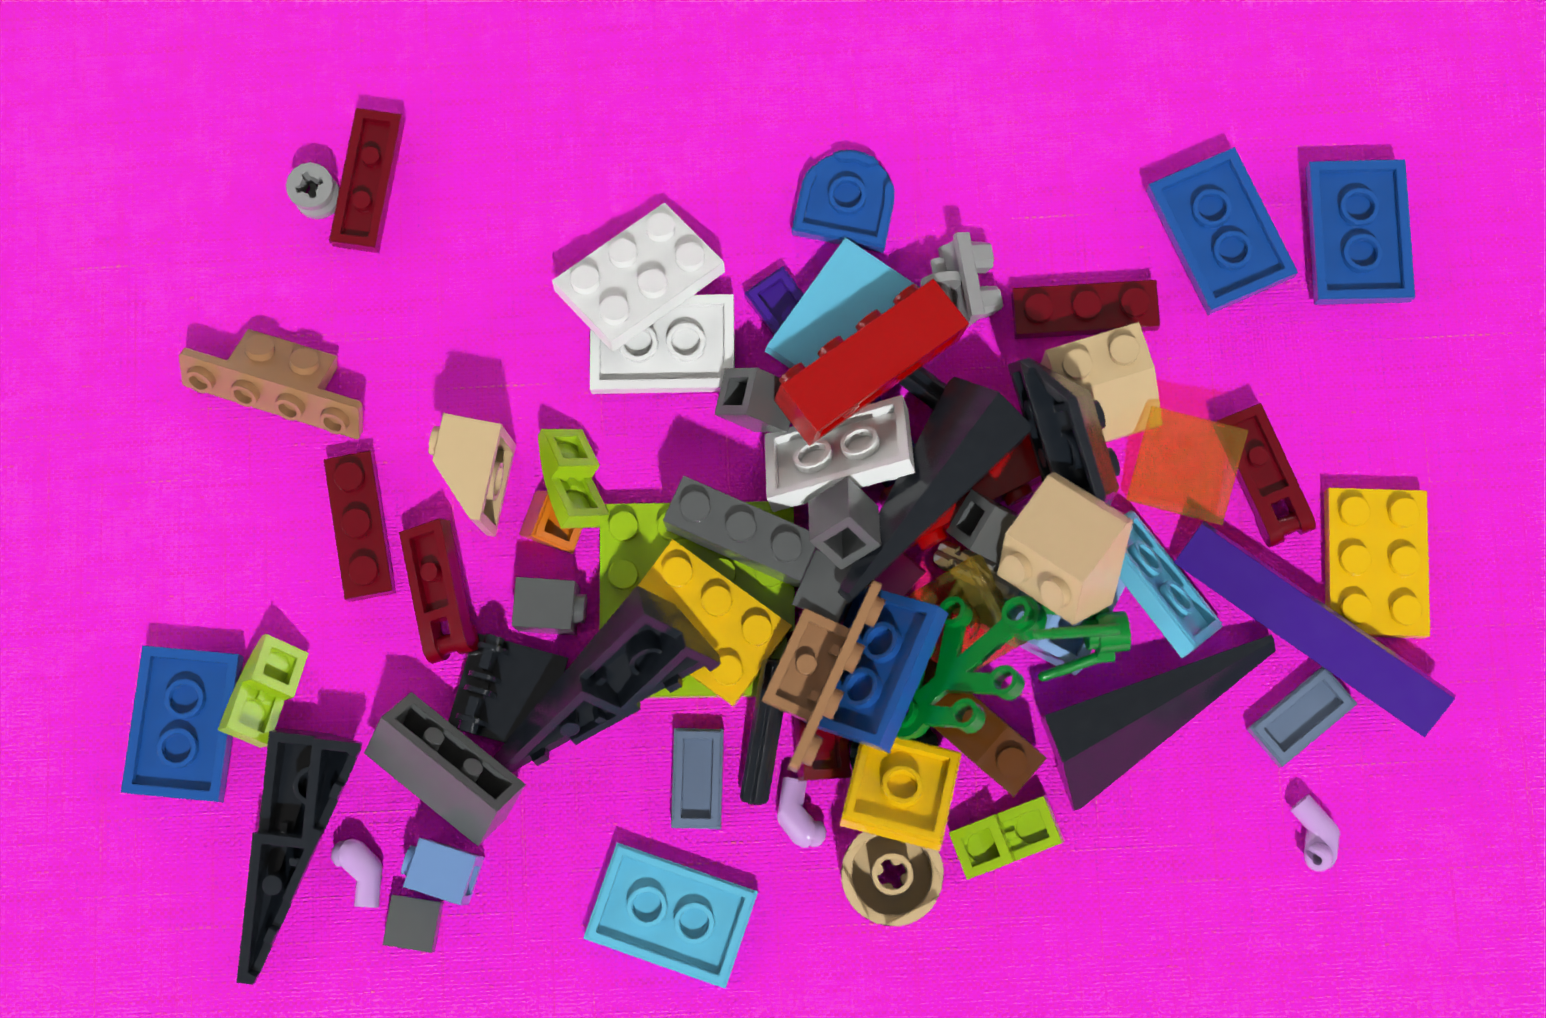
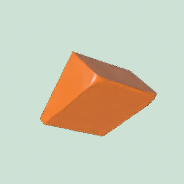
(544, 527)

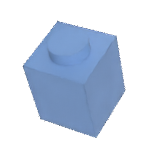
(441, 871)

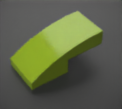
(568, 473)
(261, 690)
(1006, 837)

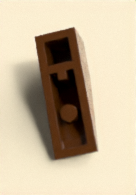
(994, 747)

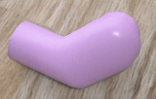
(795, 819)
(1321, 834)
(363, 867)

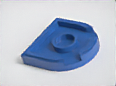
(847, 199)

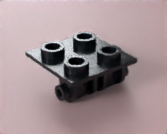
(502, 686)

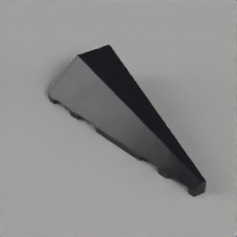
(956, 450)
(630, 658)
(1116, 730)
(298, 797)

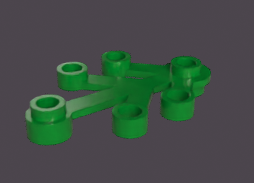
(956, 669)

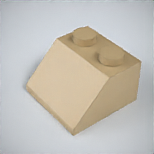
(1117, 373)
(475, 464)
(1066, 550)

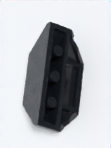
(1066, 429)

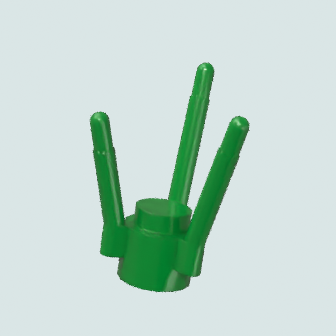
(1102, 631)

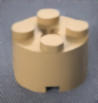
(883, 903)

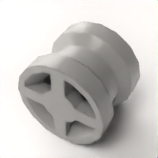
(321, 198)

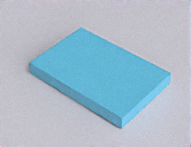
(835, 302)
(1165, 591)
(671, 915)

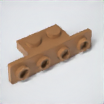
(276, 379)
(812, 667)

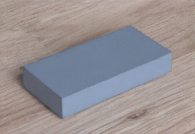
(1301, 716)
(697, 778)

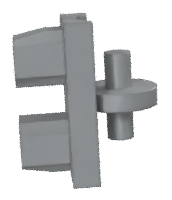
(958, 276)

